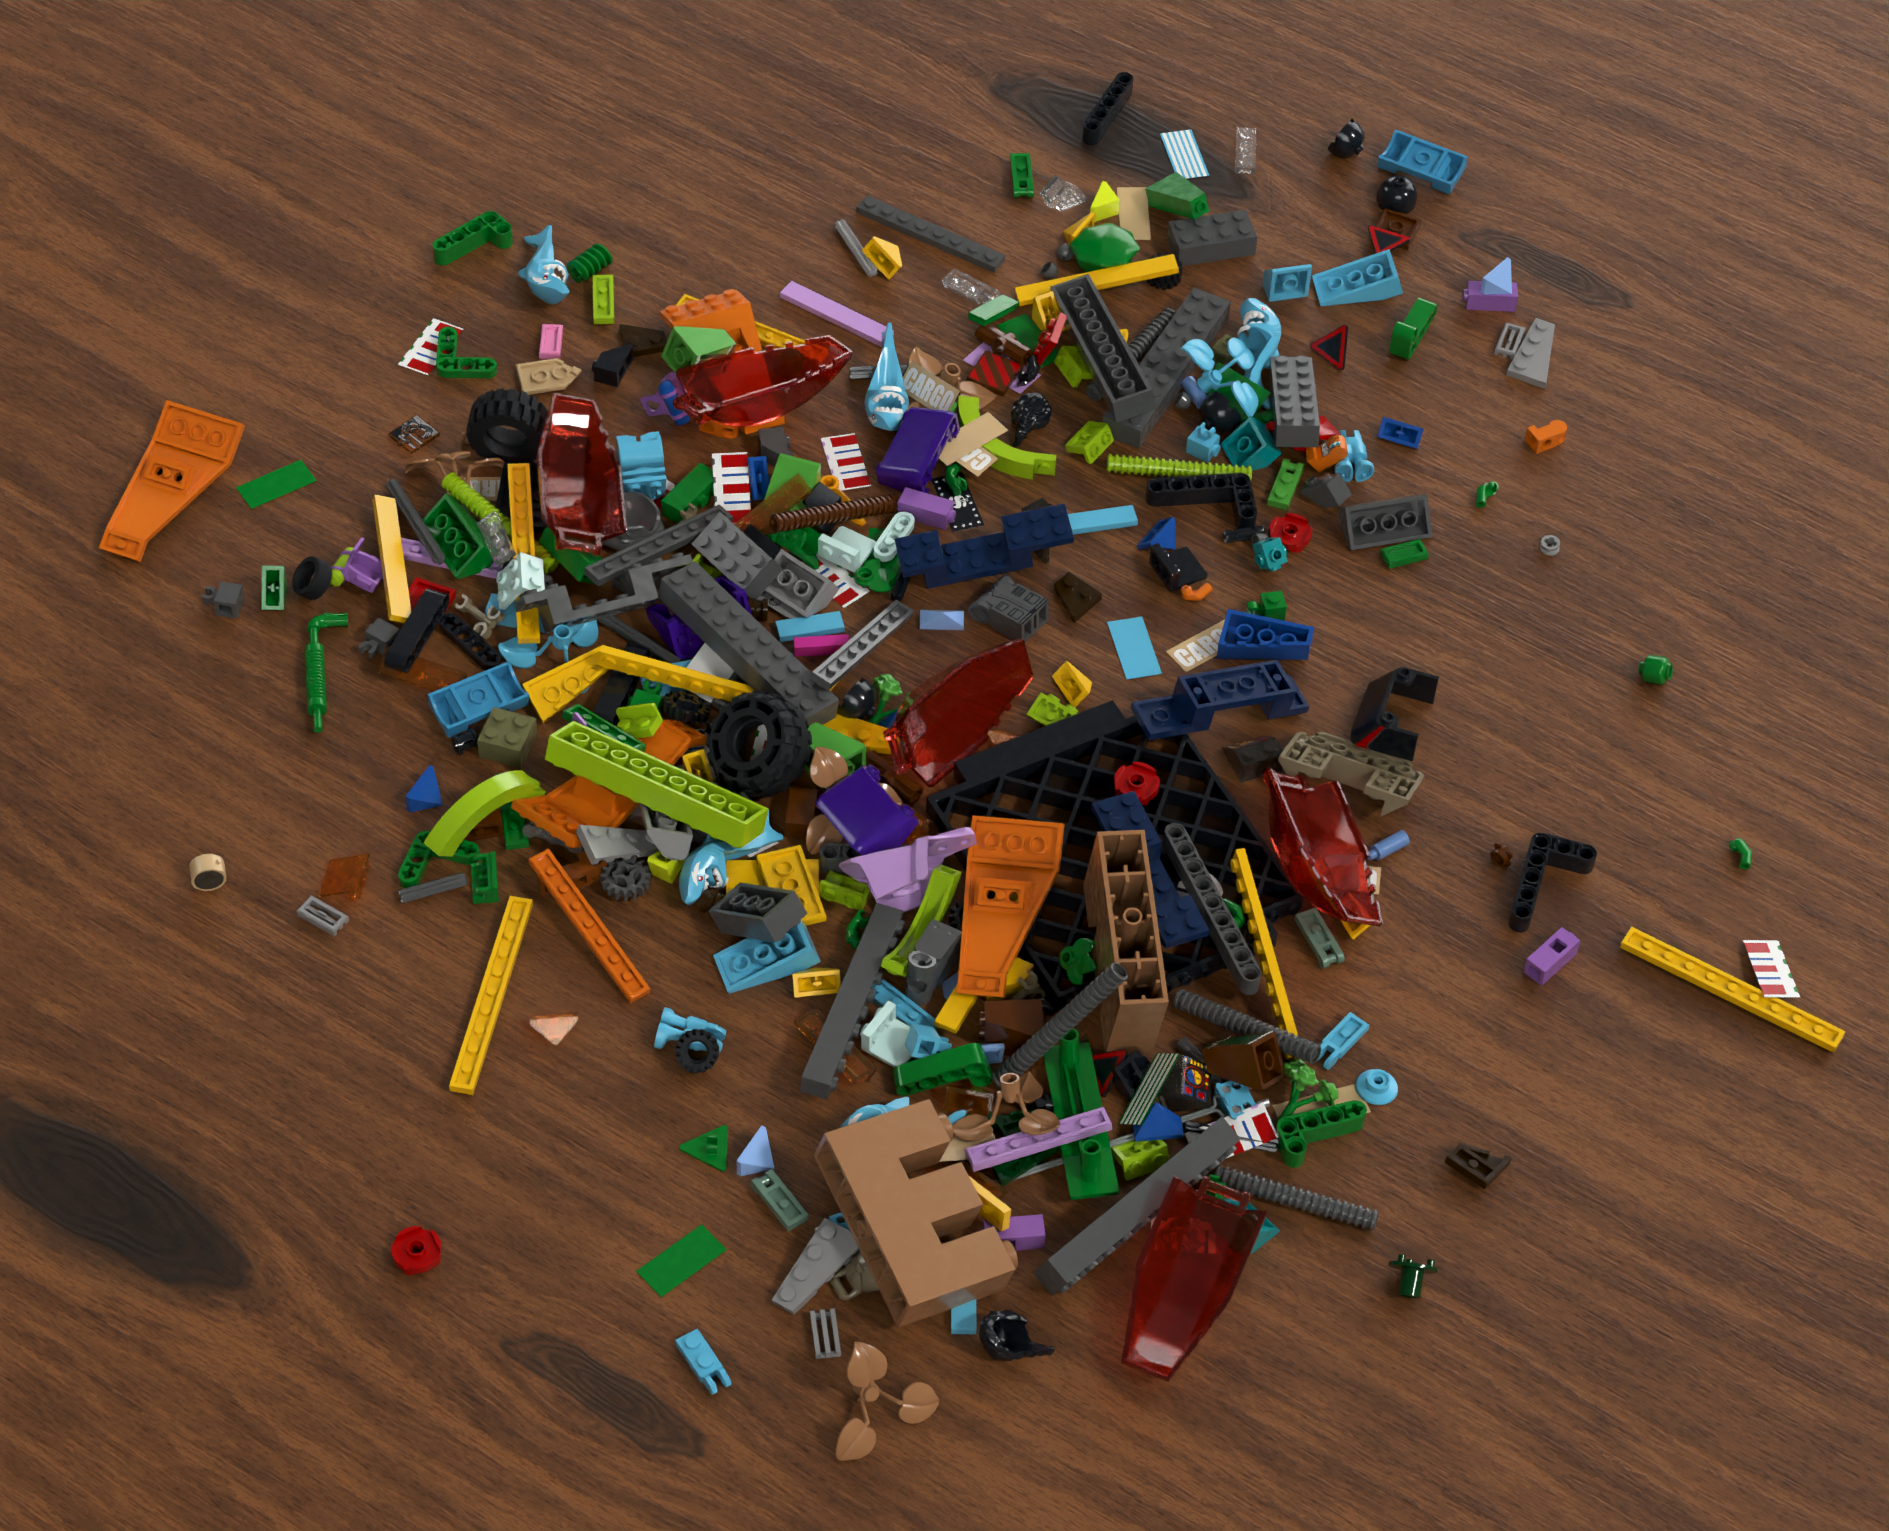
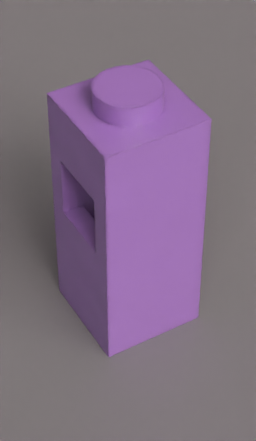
(1490, 302)
(927, 508)
(1551, 956)
(1023, 1232)

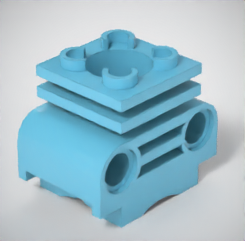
(642, 464)

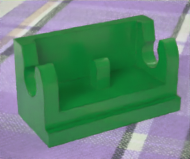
(484, 878)

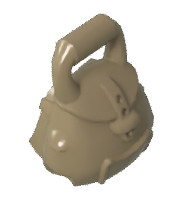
(858, 1277)

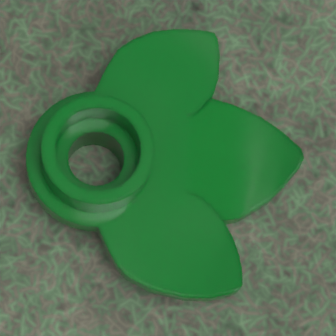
(874, 576)
(1080, 960)

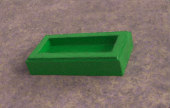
(1404, 553)

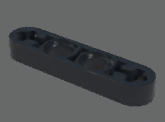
(472, 641)

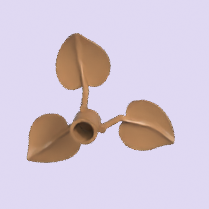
(950, 374)
(455, 455)
(825, 771)
(1013, 1089)
(863, 1368)

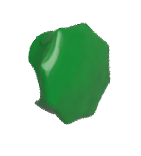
(1103, 247)

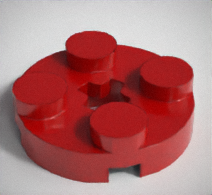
(1299, 524)
(1137, 771)
(420, 1262)

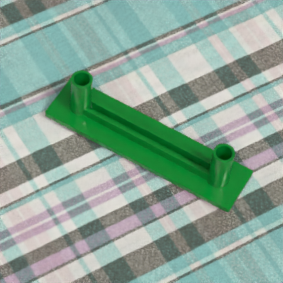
(1075, 1091)

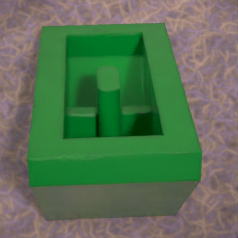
(273, 587)

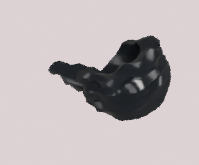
(1030, 412)
(1008, 1338)

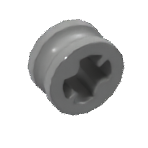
(1550, 539)

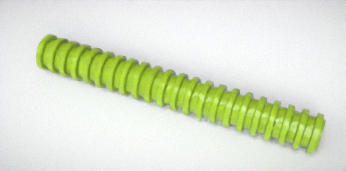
(1170, 467)
(482, 508)

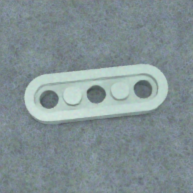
(885, 546)

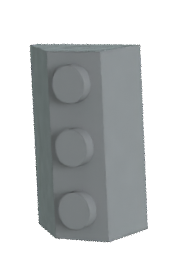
(801, 586)
(670, 836)

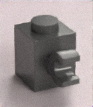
(226, 600)
(378, 637)

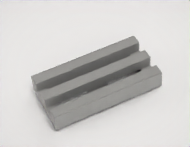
(1505, 351)
(320, 918)
(823, 1316)

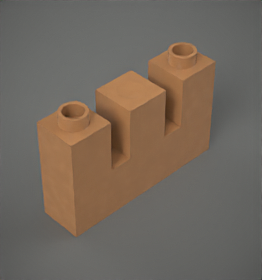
(1127, 933)
(902, 1218)

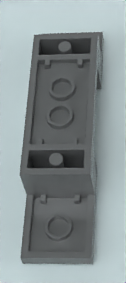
(637, 589)

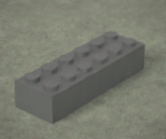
(1294, 401)

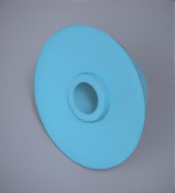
(1374, 1093)

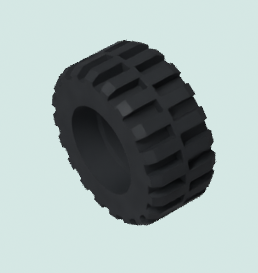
(506, 409)

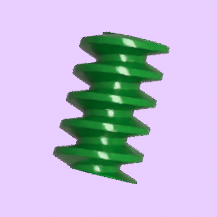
(589, 263)

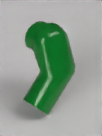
(1484, 492)
(1744, 851)
(1236, 912)

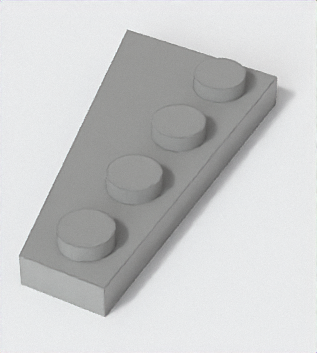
(1533, 356)
(613, 843)

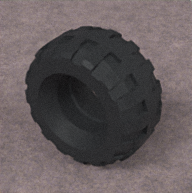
(784, 751)

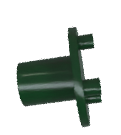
(1412, 1275)

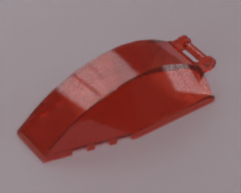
(759, 385)
(579, 476)
(956, 709)
(1321, 847)
(1187, 1273)

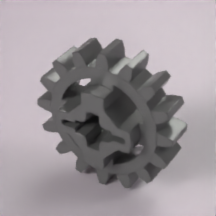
(625, 878)

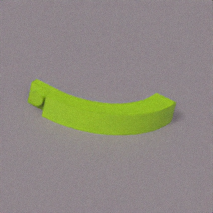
(1010, 459)
(476, 805)
(933, 906)

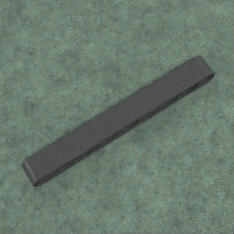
(1212, 909)

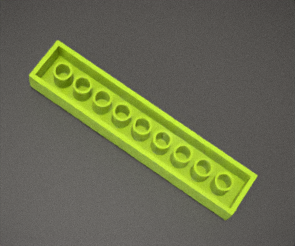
(656, 784)

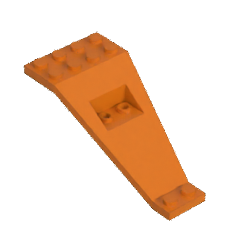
(722, 311)
(183, 444)
(590, 804)
(1008, 860)

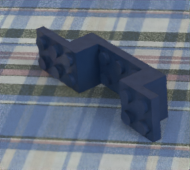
(984, 554)
(1203, 693)
(1176, 915)

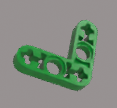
(451, 360)
(422, 850)

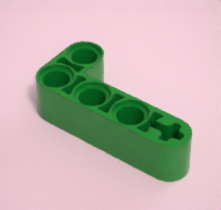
(471, 235)
(1409, 333)
(943, 1068)
(1347, 1118)

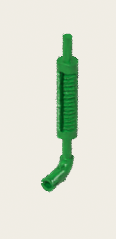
(315, 665)

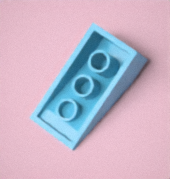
(1359, 281)
(760, 961)

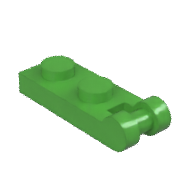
(1285, 485)

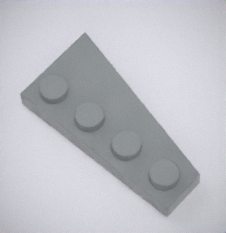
(821, 1259)

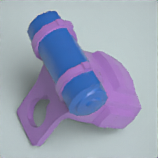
(667, 392)

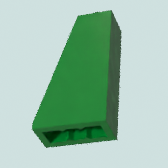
(1177, 196)
(572, 560)

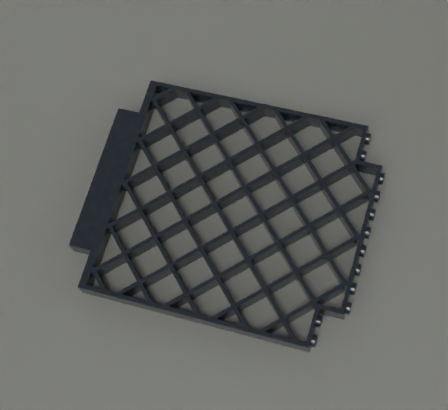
(1054, 752)

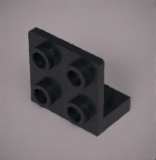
(1176, 567)

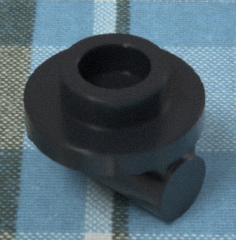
(1042, 1103)

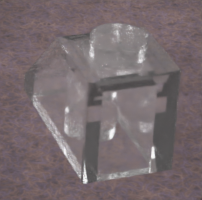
(1062, 194)

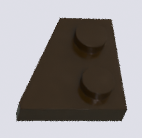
(644, 340)
(1076, 595)
(1477, 1164)

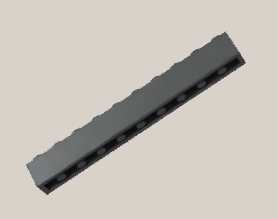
(851, 1002)

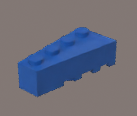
(1263, 638)

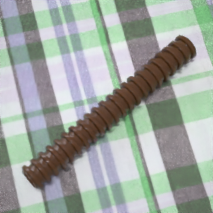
(833, 513)

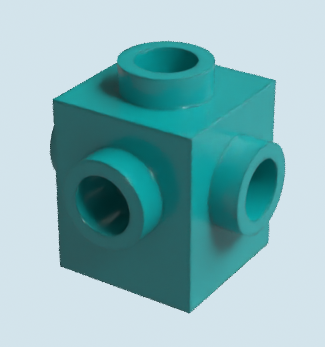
(1270, 553)

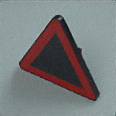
(1385, 239)
(1333, 346)
(1103, 1067)

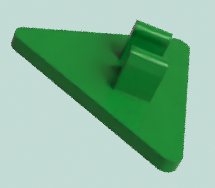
(709, 1148)

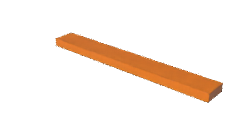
(589, 926)

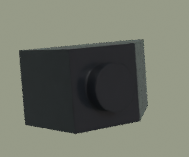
(613, 365)

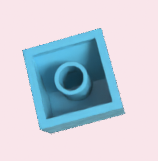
(1287, 282)

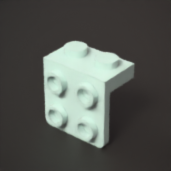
(845, 548)
(520, 575)
(886, 1037)

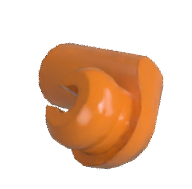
(1195, 595)

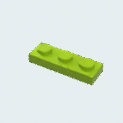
(603, 299)

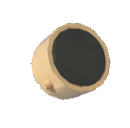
(207, 872)

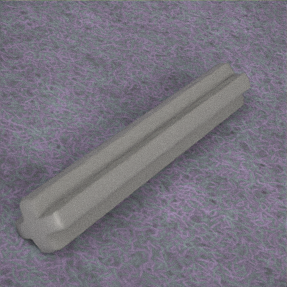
(855, 247)

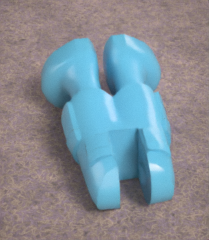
(1356, 454)
(667, 1032)

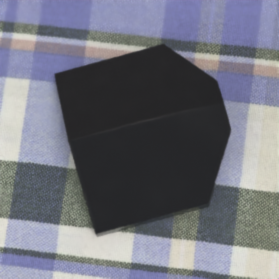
(822, 496)
(1129, 1073)

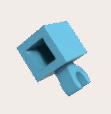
(1203, 443)
(925, 1041)

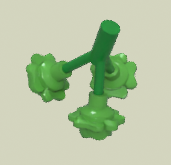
(887, 687)
(1304, 1076)

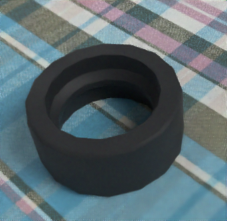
(320, 581)

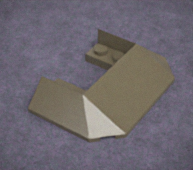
(1339, 759)

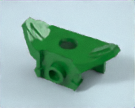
(801, 543)

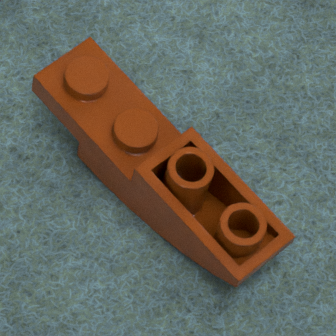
(580, 872)

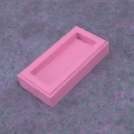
(551, 341)

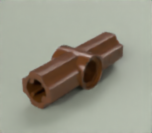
(1003, 343)
(901, 784)

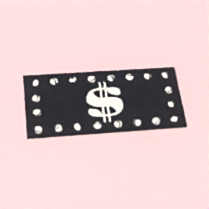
(966, 510)

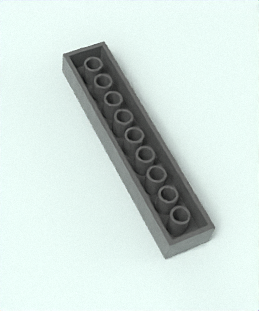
(1104, 349)
(1167, 364)
(744, 642)
(1135, 1208)

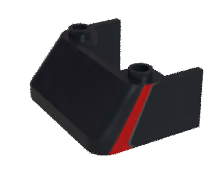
(1378, 728)

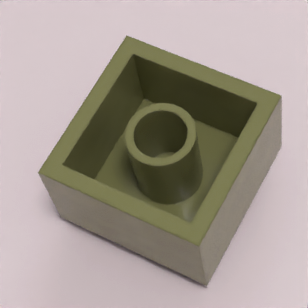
(507, 737)

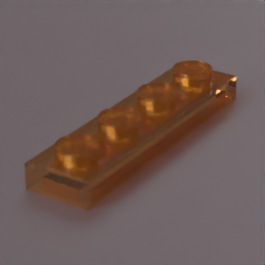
(780, 501)

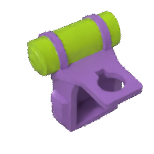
(357, 568)

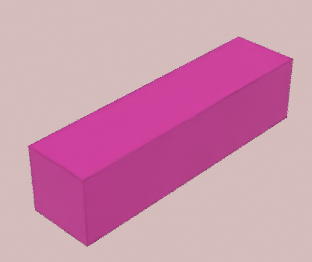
(818, 645)

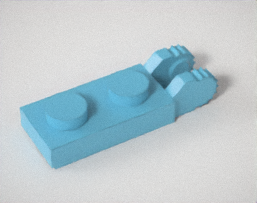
(1342, 1038)
(702, 1360)

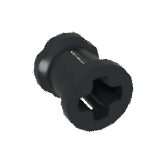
(460, 744)

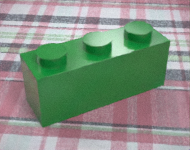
(694, 489)

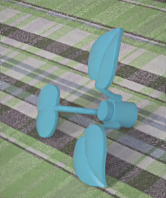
(1211, 379)
(525, 654)

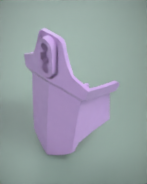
(902, 874)

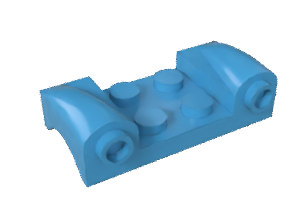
(1423, 160)
(475, 697)

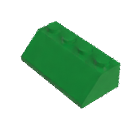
(456, 528)

